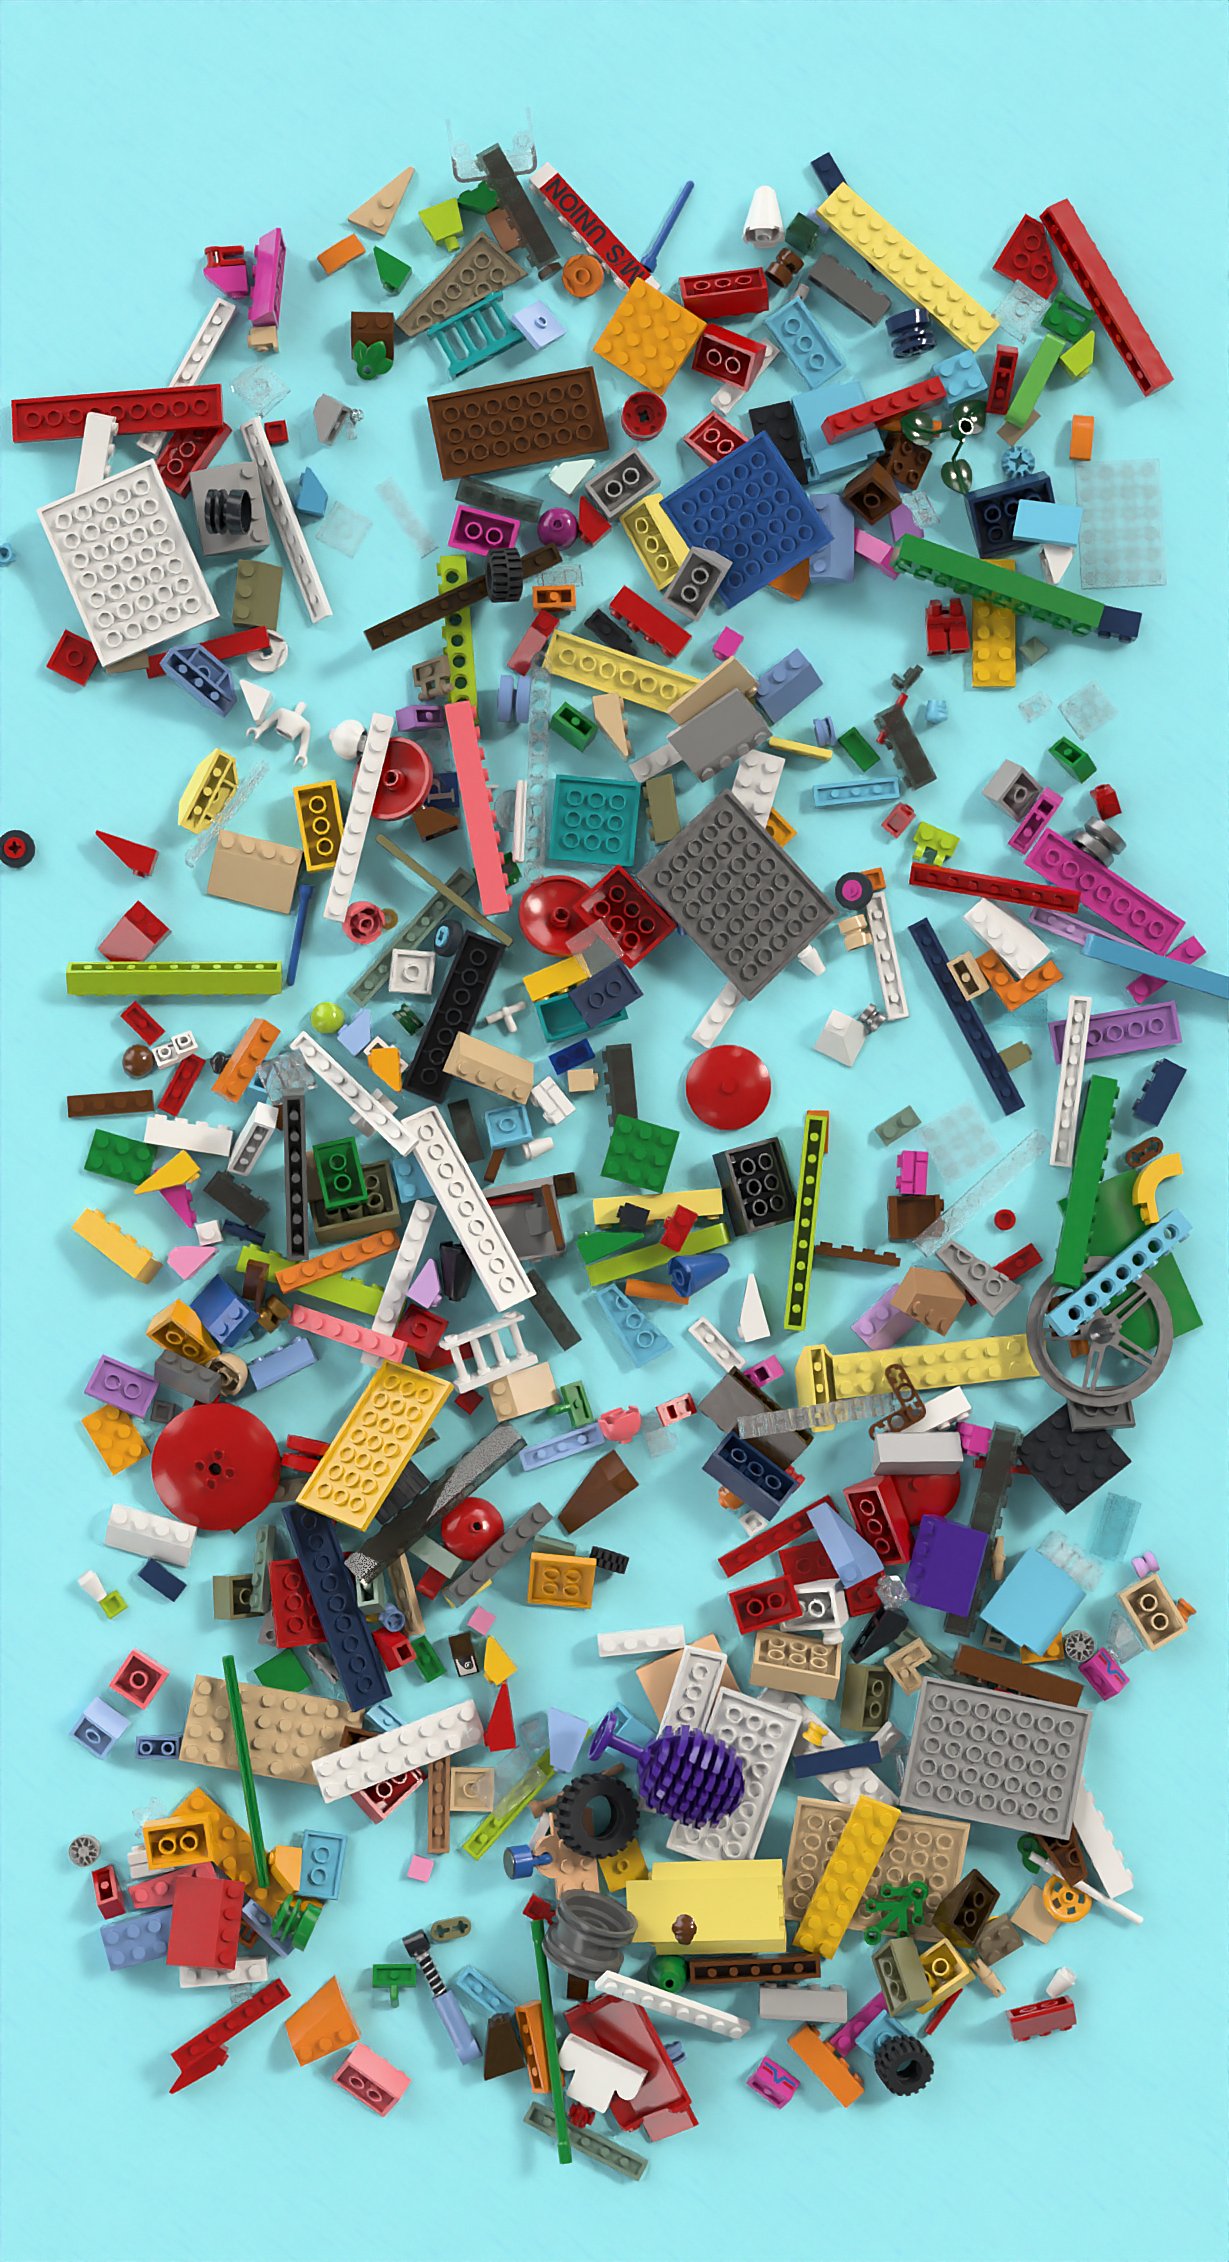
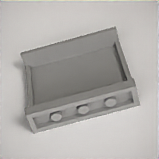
(514, 1221)

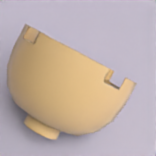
(232, 1371)

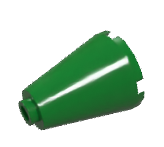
(668, 1967)

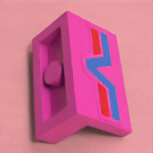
(1104, 1674)
(773, 2083)

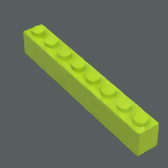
(333, 1288)

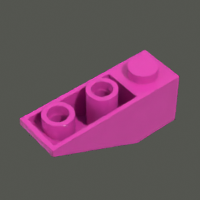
(180, 1198)

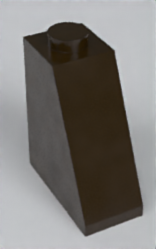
(502, 2048)

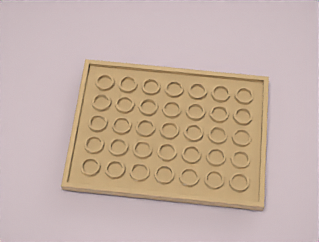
(917, 1850)

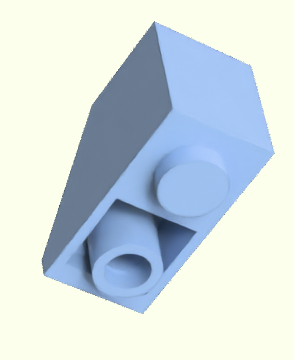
(358, 1034)

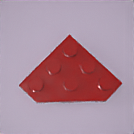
(1028, 258)

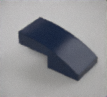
(162, 1579)

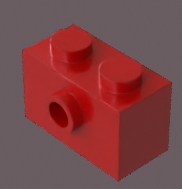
(678, 1228)

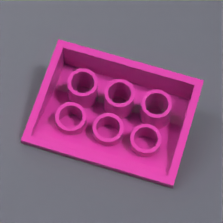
(268, 279)

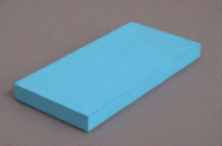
(805, 343)

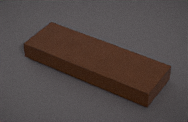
(553, 1217)

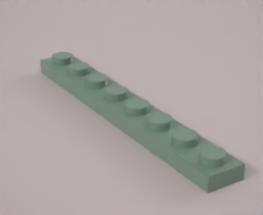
(410, 938)

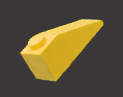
(174, 1173)

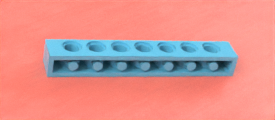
(1059, 1317)

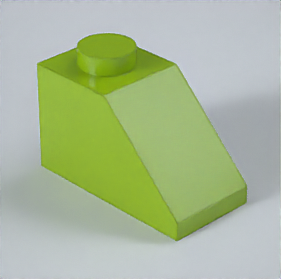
(1079, 357)

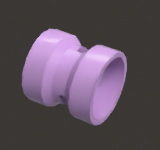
(1145, 1565)

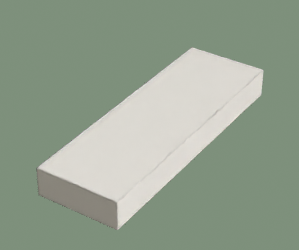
(716, 1344)

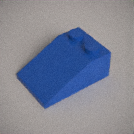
(224, 1312)

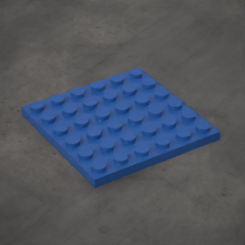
(749, 514)

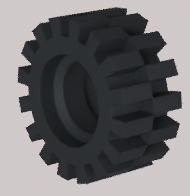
(609, 1559)

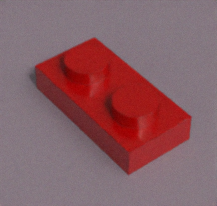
(143, 1023)

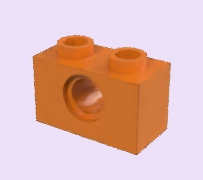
(554, 598)

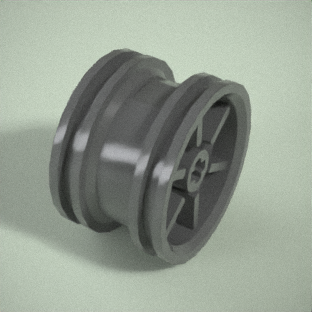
(589, 1934)

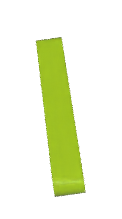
(656, 1255)

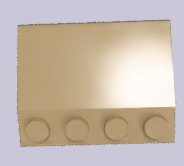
(713, 687)
(255, 871)
(795, 1663)

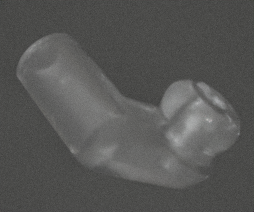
(350, 422)

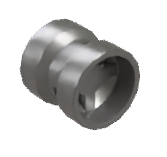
(872, 1017)

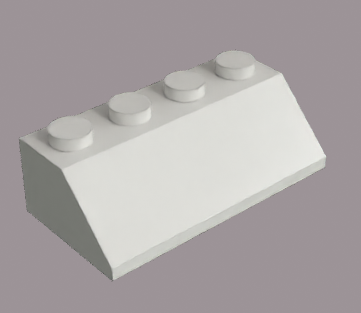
(1006, 935)
(150, 1534)

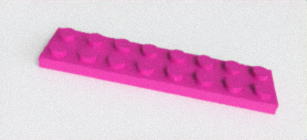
(1104, 892)

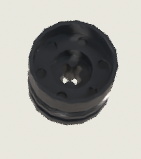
(228, 512)

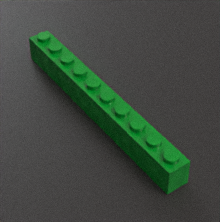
(1084, 1182)

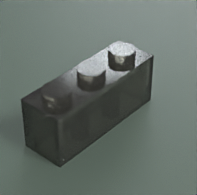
(237, 1198)

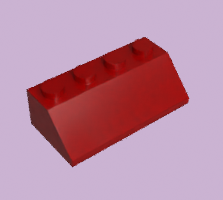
(725, 293)
(881, 1519)

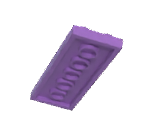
(1123, 1031)

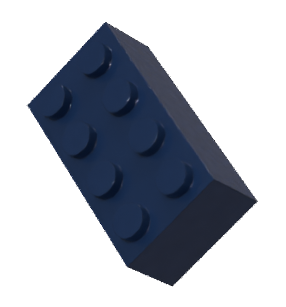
(750, 1476)

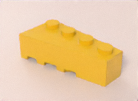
(117, 1246)

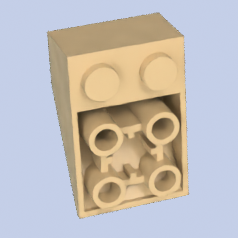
(608, 716)

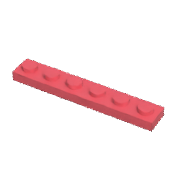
(347, 1333)

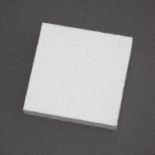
(412, 971)

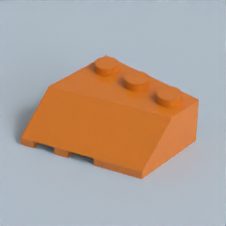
(322, 2024)

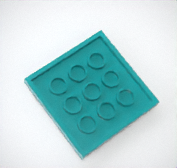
(594, 820)

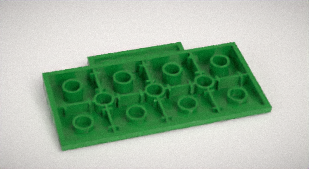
(1114, 1229)

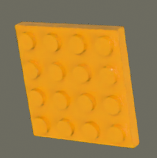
(649, 336)

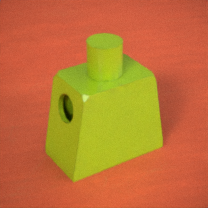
(443, 224)

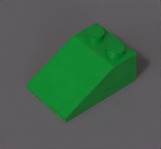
(340, 1174)
(601, 1244)

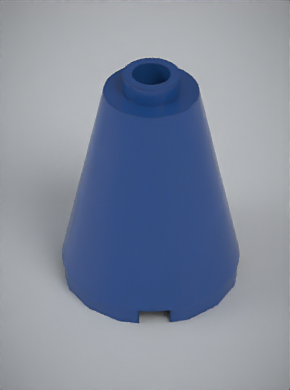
(696, 1271)

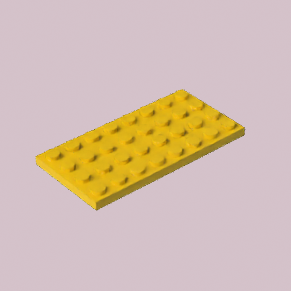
(375, 1444)

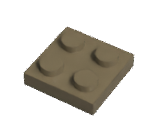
(998, 1940)

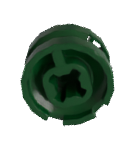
(407, 1019)

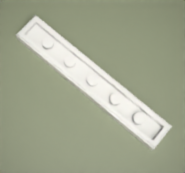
(886, 958)

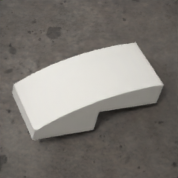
(175, 1051)

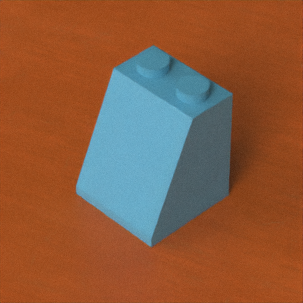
(631, 1729)

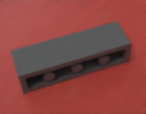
(849, 290)

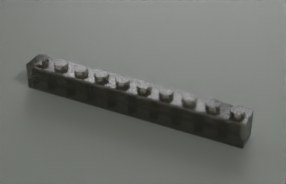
(435, 1503)
(986, 1512)

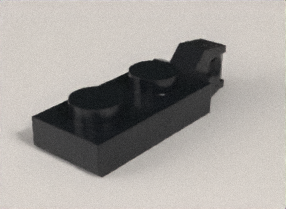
(609, 632)

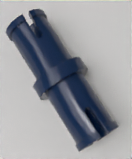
(243, 1232)

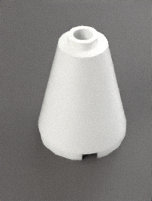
(764, 220)

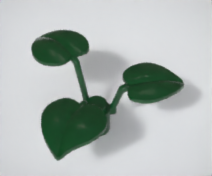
(969, 419)

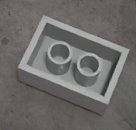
(622, 484)

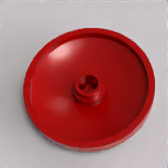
(403, 780)
(548, 914)
(728, 1087)
(926, 1494)

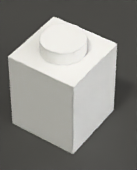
(209, 1233)

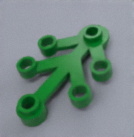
(896, 1909)

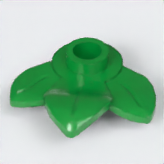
(373, 357)
(1035, 1847)

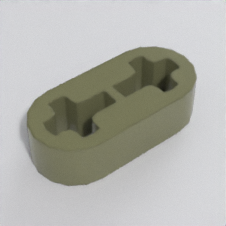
(452, 1933)

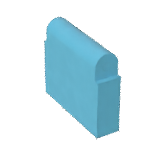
(811, 411)
(1033, 1603)

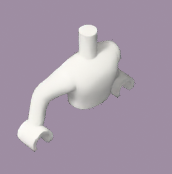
(289, 725)

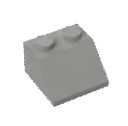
(1012, 790)

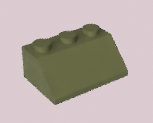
(257, 595)
(661, 809)
(866, 1697)
(901, 1976)

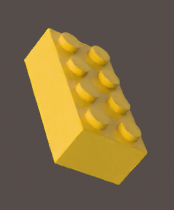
(319, 824)

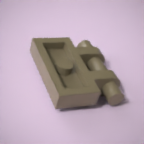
(429, 672)

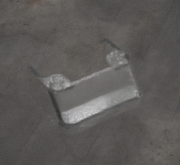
(521, 158)

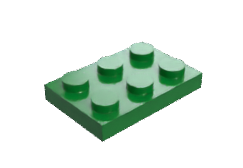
(120, 1157)

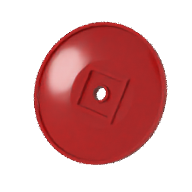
(221, 1436)

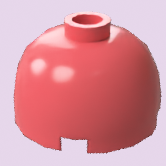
(363, 922)
(620, 1424)

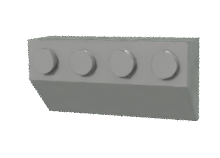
(802, 2002)

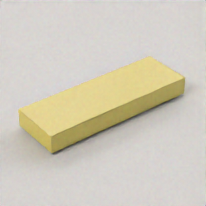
(800, 749)

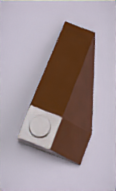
(600, 1489)
(1065, 1856)

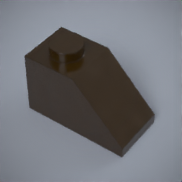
(577, 1987)

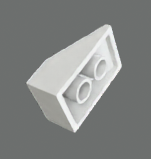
(821, 1606)

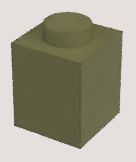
(1015, 1055)

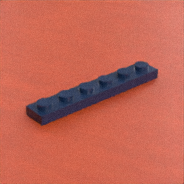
(831, 178)

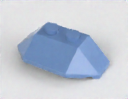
(201, 677)

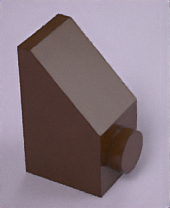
(354, 1735)

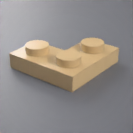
(903, 1665)

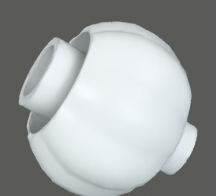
(348, 739)

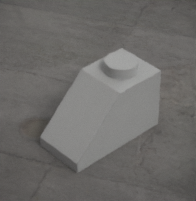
(329, 418)

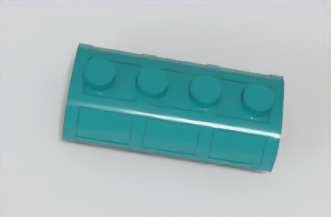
(562, 1020)

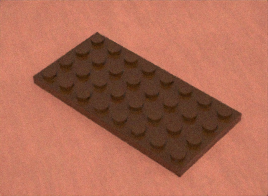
(518, 423)

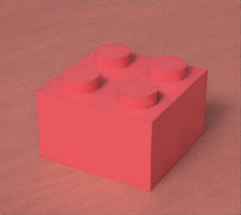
(139, 1678)

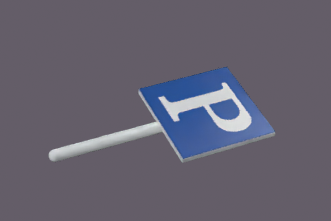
(450, 796)

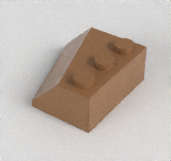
(930, 1298)

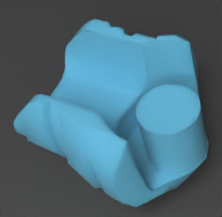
(936, 711)

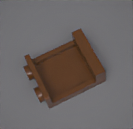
(912, 1214)

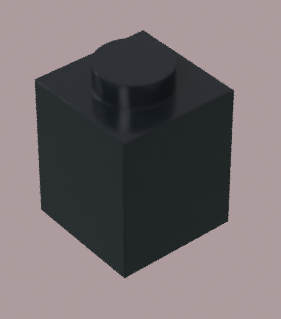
(633, 1216)

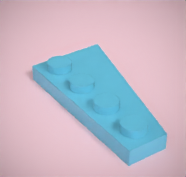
(637, 1333)

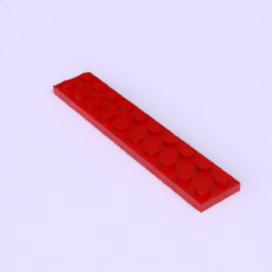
(134, 412)

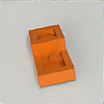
(340, 254)
(1081, 438)

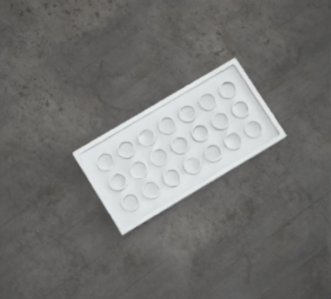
(763, 1741)

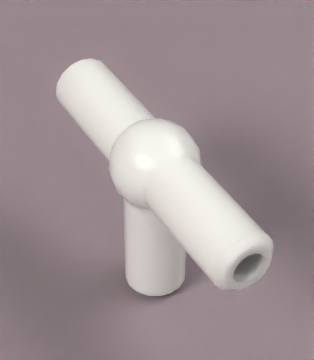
(506, 1013)

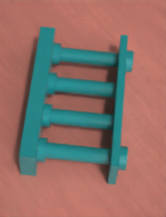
(476, 356)

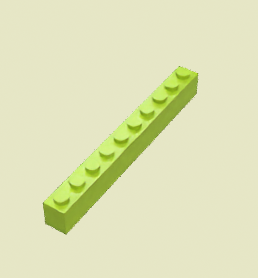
(174, 978)
(805, 1222)

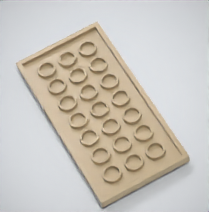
(281, 1729)

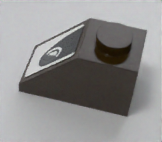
(463, 1653)

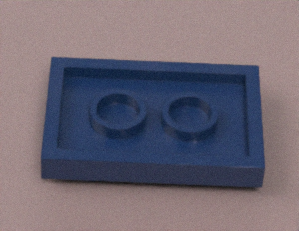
(605, 994)

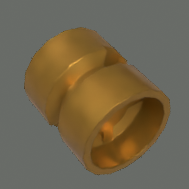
(272, 1313)

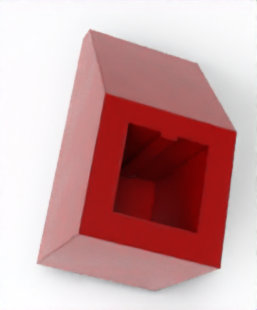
(393, 1648)

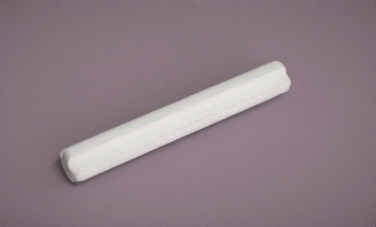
(519, 822)

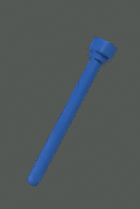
(650, 260)
(305, 893)

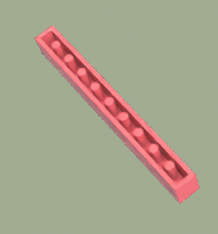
(477, 808)

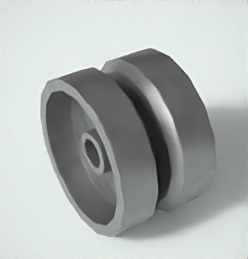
(1099, 841)

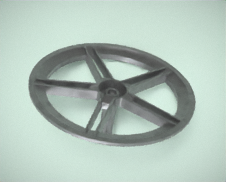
(1100, 1332)

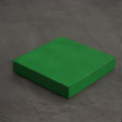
(283, 1672)

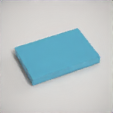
(1048, 523)
(321, 1864)

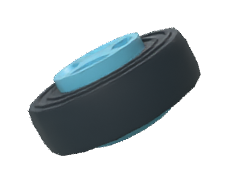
(448, 938)

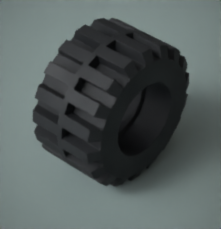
(504, 575)
(914, 2075)

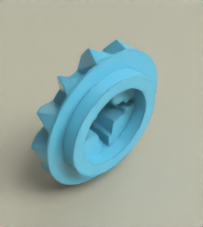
(1012, 454)

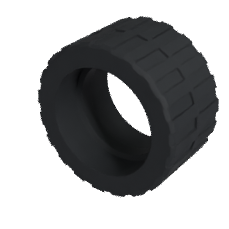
(406, 1488)

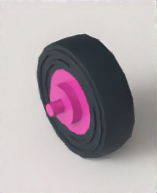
(853, 890)

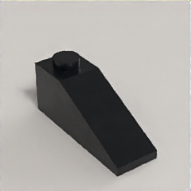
(880, 1631)

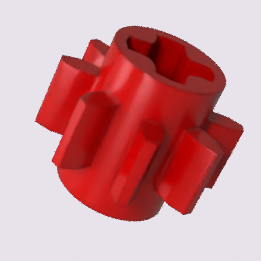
(581, 2115)

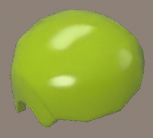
(327, 1018)

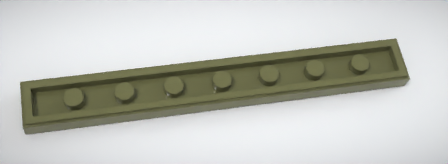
(444, 890)

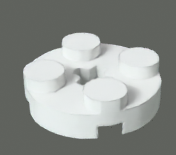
(275, 660)

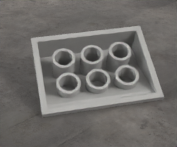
(229, 477)
(719, 735)

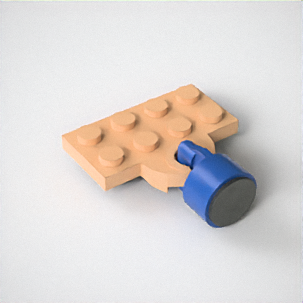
(555, 1860)

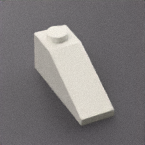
(752, 1316)

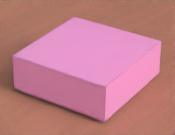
(481, 1620)
(420, 1868)

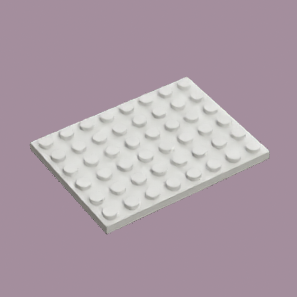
(128, 563)

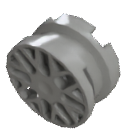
(1079, 1645)
(84, 1850)

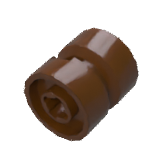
(782, 270)

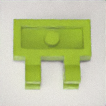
(936, 840)

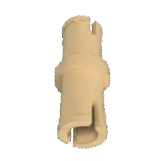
(998, 1559)
(987, 1976)

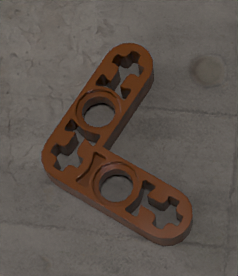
(904, 1412)

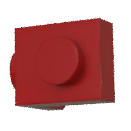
(1106, 801)

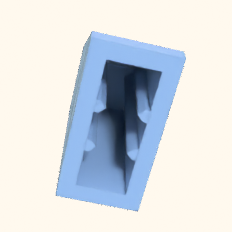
(565, 1738)

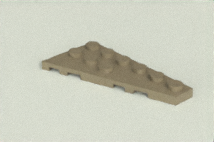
(465, 282)

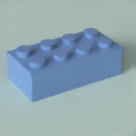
(137, 1938)

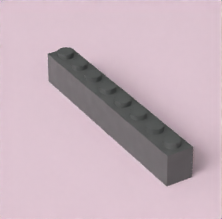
(295, 1173)

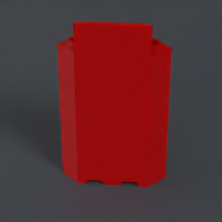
(629, 2033)

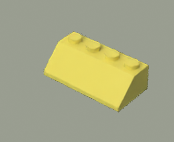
(655, 539)

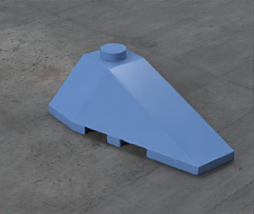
(845, 1547)

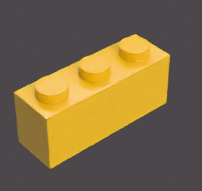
(554, 979)

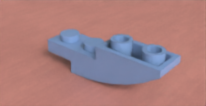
(158, 1746)

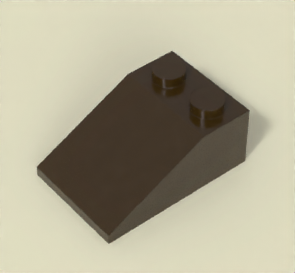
(966, 1910)

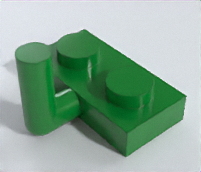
(575, 1404)
(394, 1977)

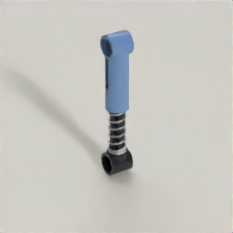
(444, 2000)

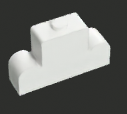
(598, 2074)

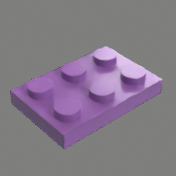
(122, 1386)

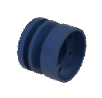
(911, 333)

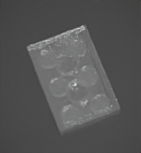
(509, 1782)

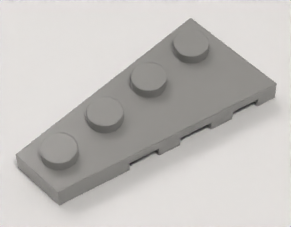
(984, 1283)

